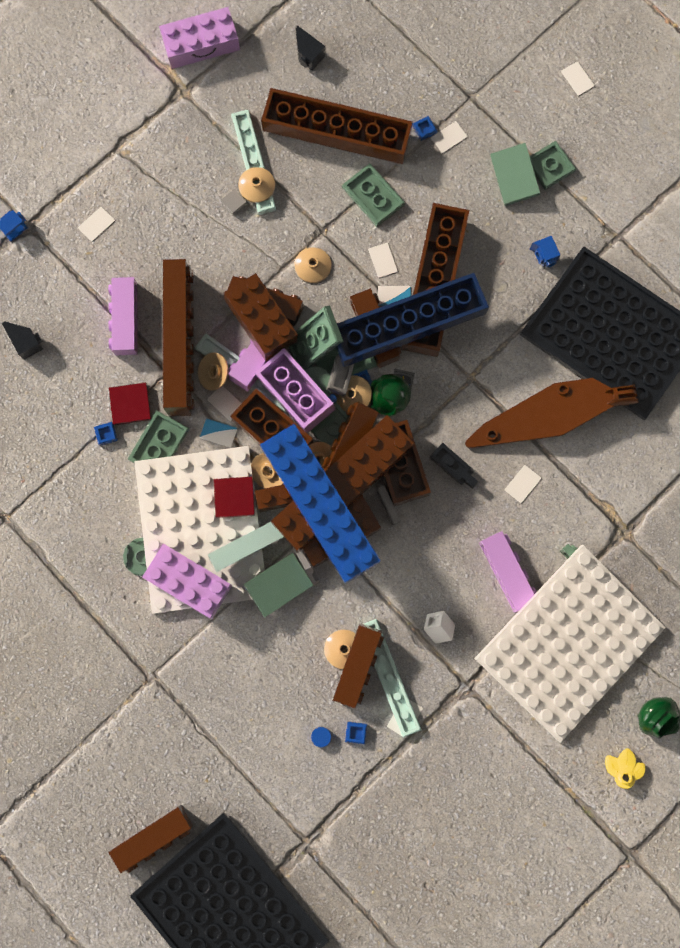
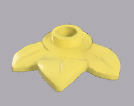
(625, 765)

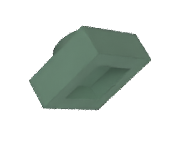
(568, 550)

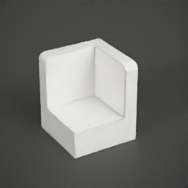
(439, 627)

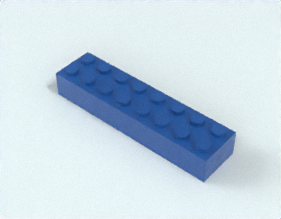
(320, 503)

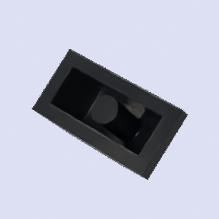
(309, 49)
(23, 339)

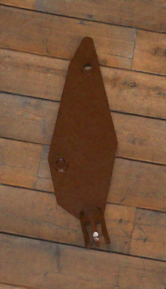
(553, 412)

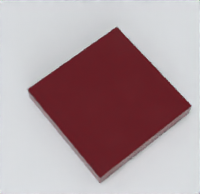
(129, 403)
(234, 497)

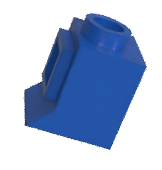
(12, 224)
(546, 251)

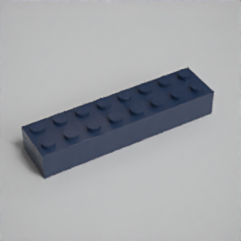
(411, 319)

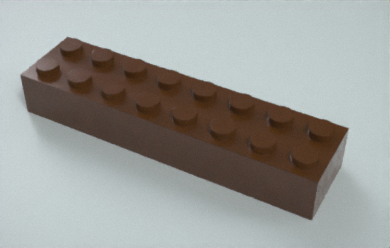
(336, 126)
(439, 263)
(177, 338)
(350, 476)

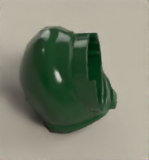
(390, 394)
(659, 717)

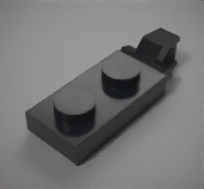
(453, 465)

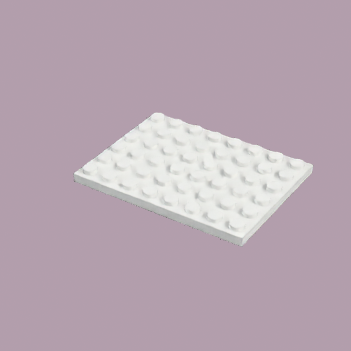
(180, 513)
(570, 643)

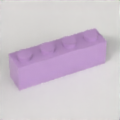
(124, 316)
(244, 370)
(507, 570)

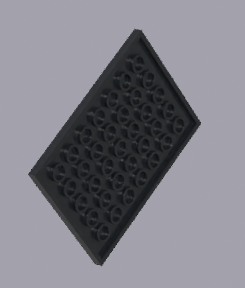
(609, 330)
(224, 897)

